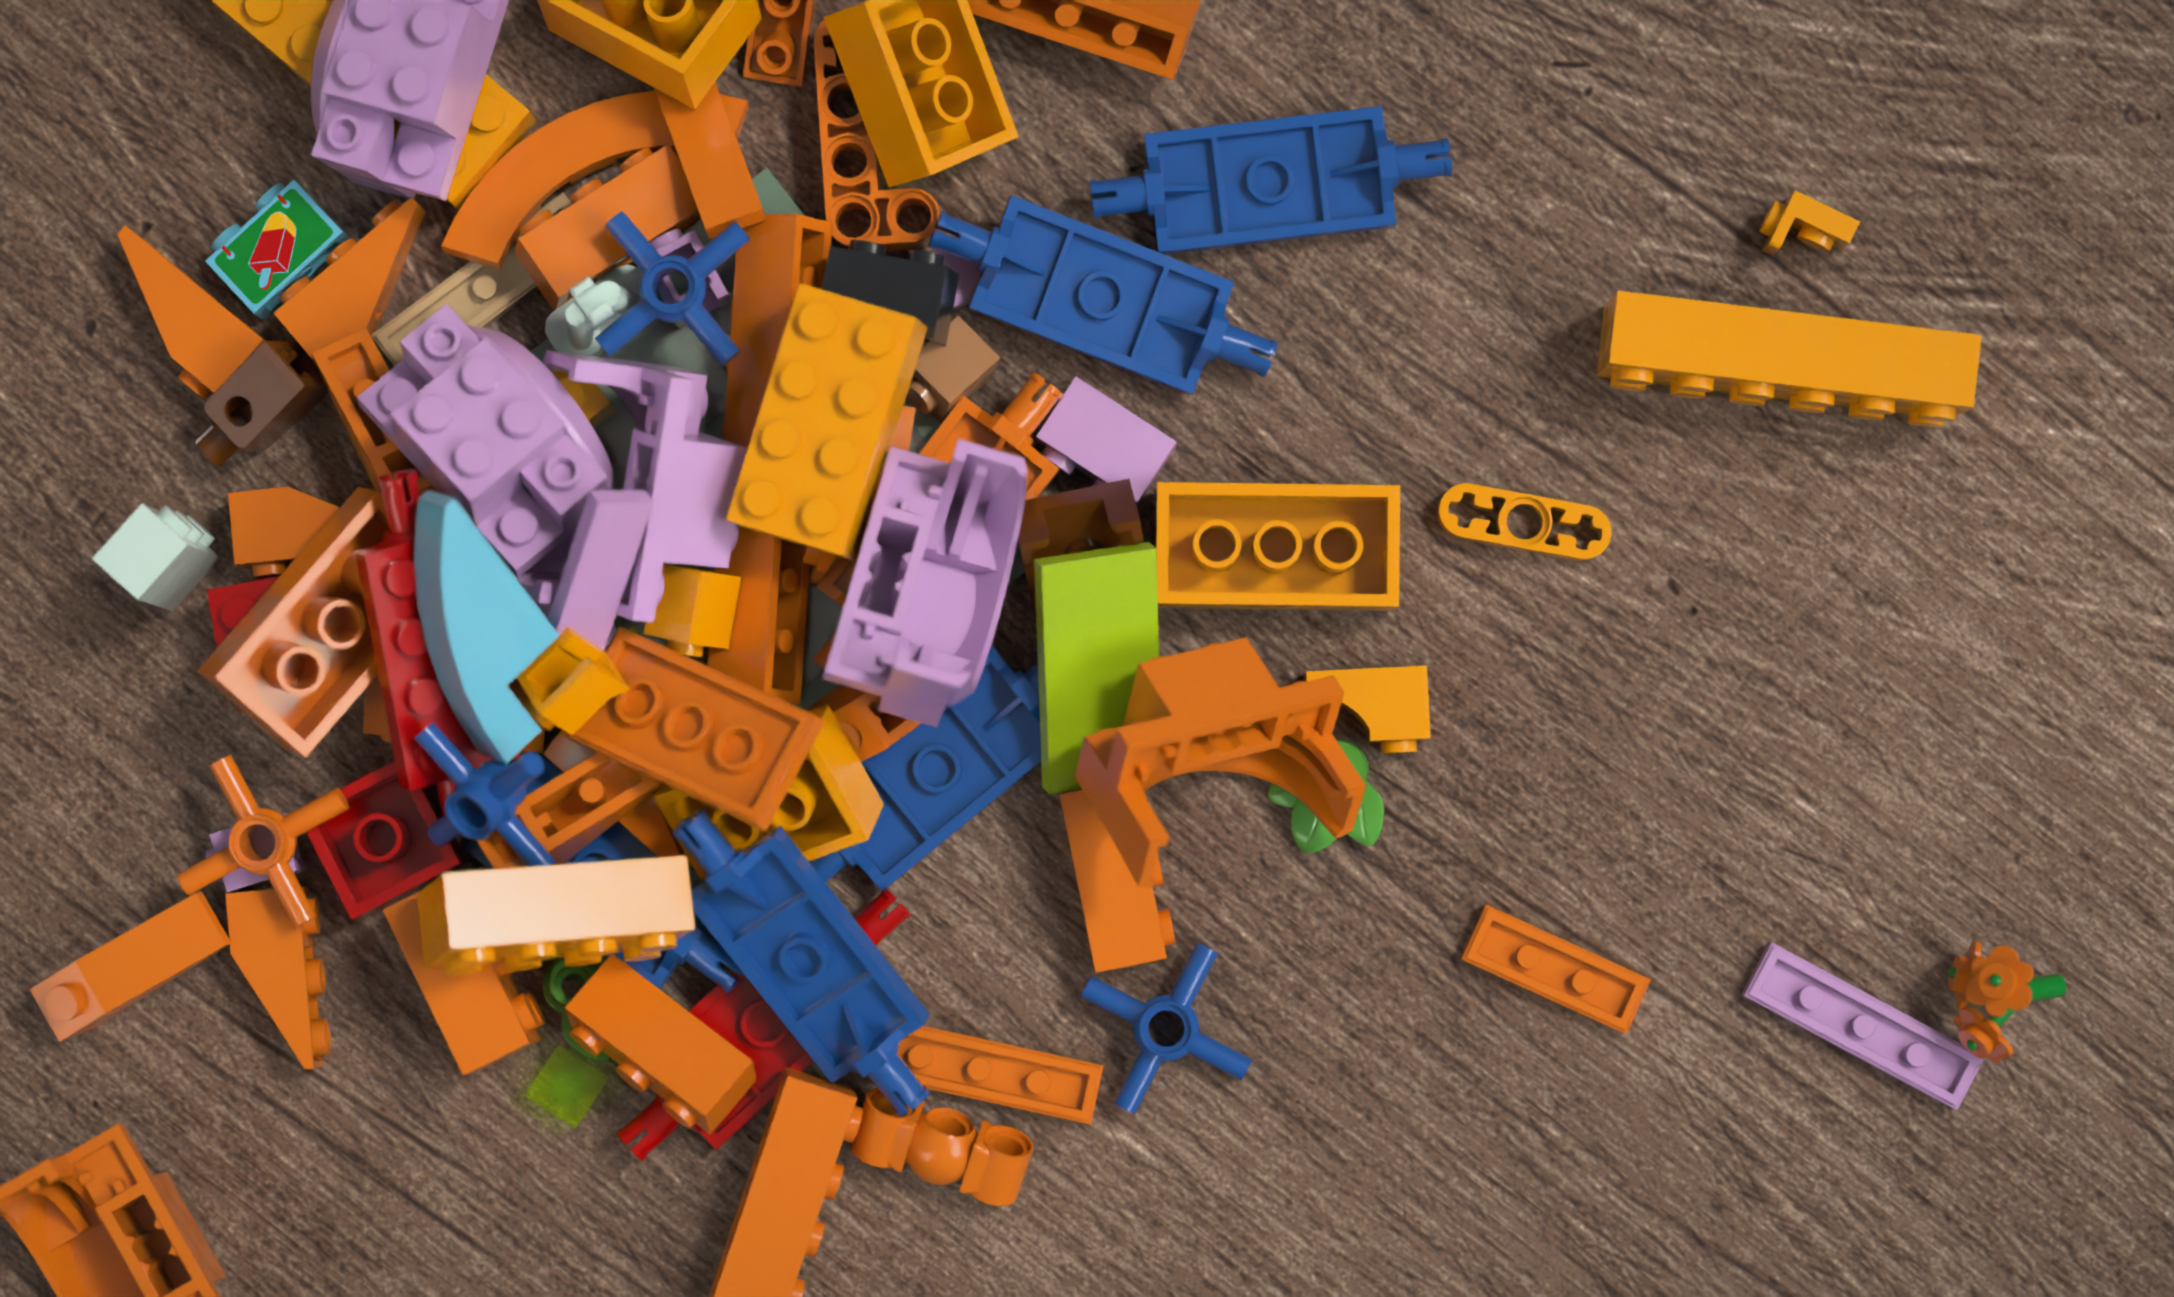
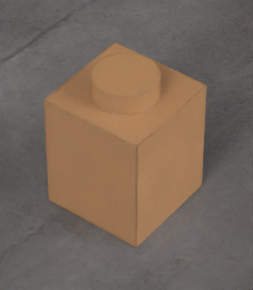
(951, 371)

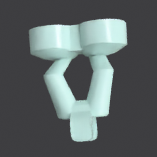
(592, 310)

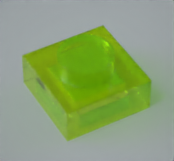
(567, 1086)

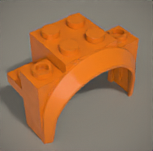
(1216, 714)
(109, 1224)

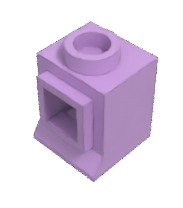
(686, 246)

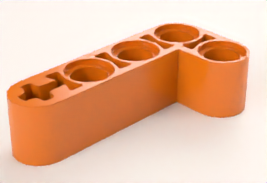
(864, 190)

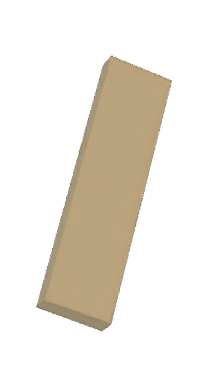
(473, 292)

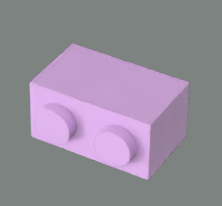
(1103, 440)

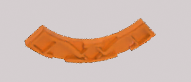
(550, 159)

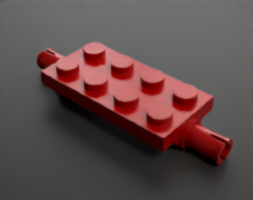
(401, 655)
(758, 1033)

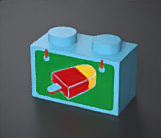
(275, 247)

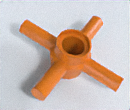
(240, 850)

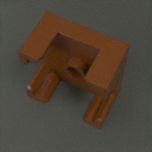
(1078, 523)

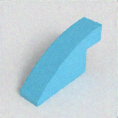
(476, 626)

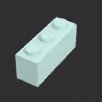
(158, 555)

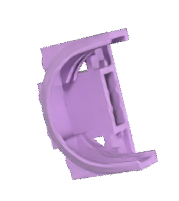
(403, 64)
(482, 421)
(679, 467)
(930, 579)

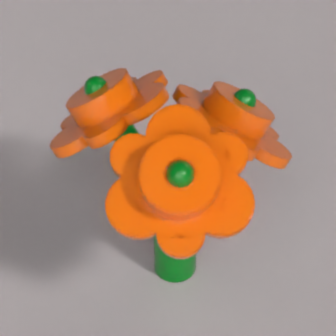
(2002, 987)

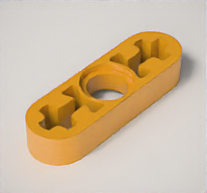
(1565, 544)

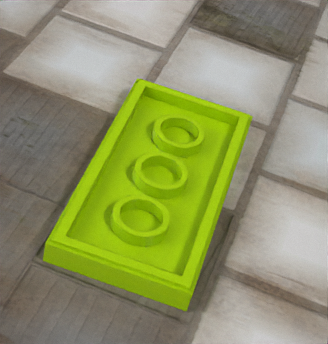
(1091, 635)

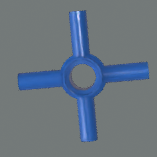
(657, 267)
(484, 798)
(1191, 1041)

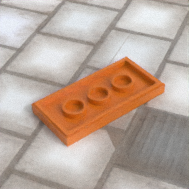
(700, 731)

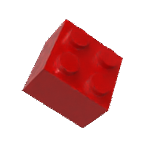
(383, 844)

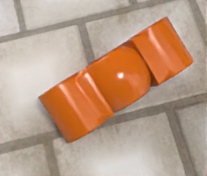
(944, 1148)

